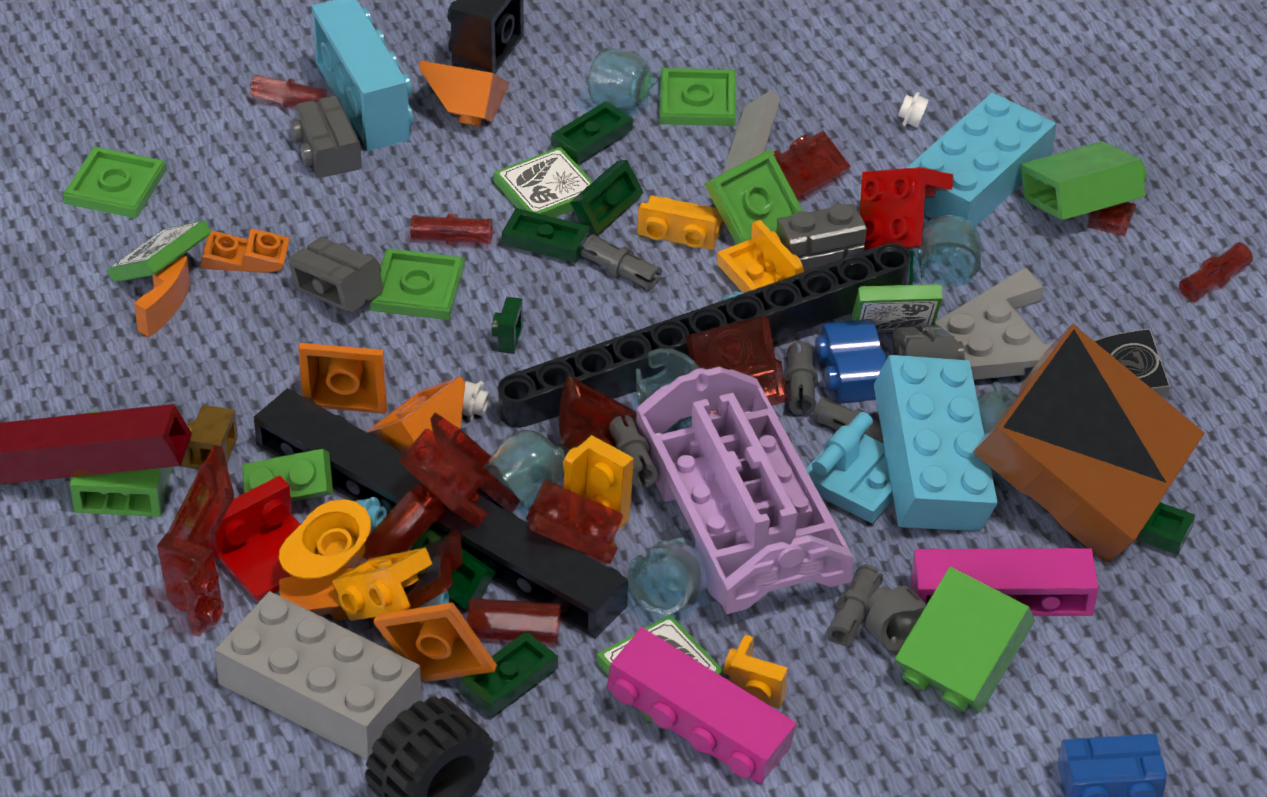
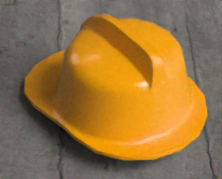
(327, 540)

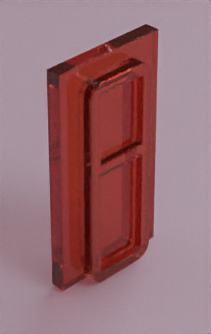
(205, 501)

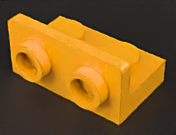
(680, 222)
(600, 474)
(379, 584)

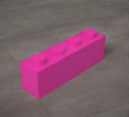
(1044, 579)
(700, 706)

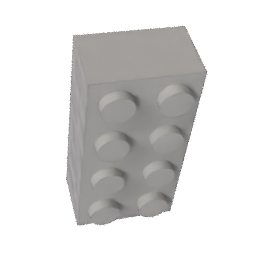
(317, 673)

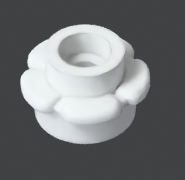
(913, 109)
(475, 400)

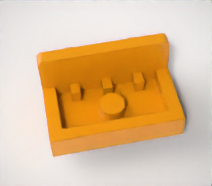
(758, 260)

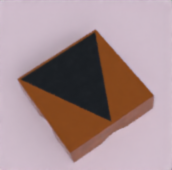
(1090, 443)

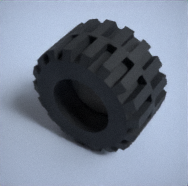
(430, 753)

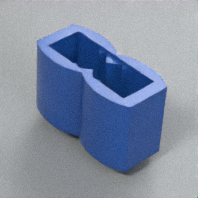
(851, 358)

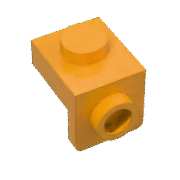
(756, 676)

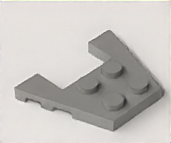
(994, 333)

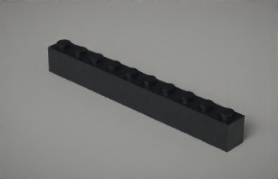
(522, 559)

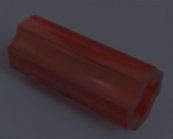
(404, 523)
(512, 618)

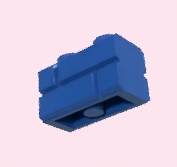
(1112, 766)

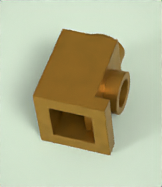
(212, 427)

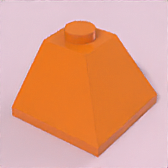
(466, 92)
(344, 377)
(413, 416)
(436, 641)

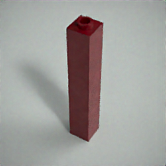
(92, 443)

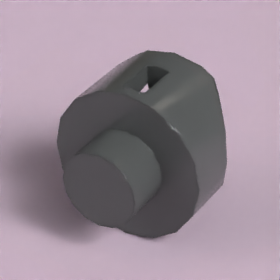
(893, 615)

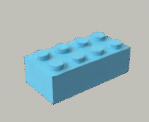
(362, 73)
(985, 157)
(929, 440)

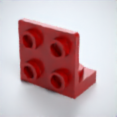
(895, 204)
(253, 534)

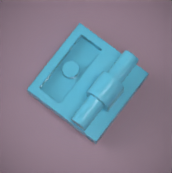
(853, 471)

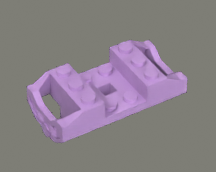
(741, 488)

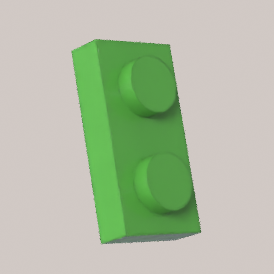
(305, 473)

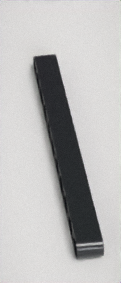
(789, 304)

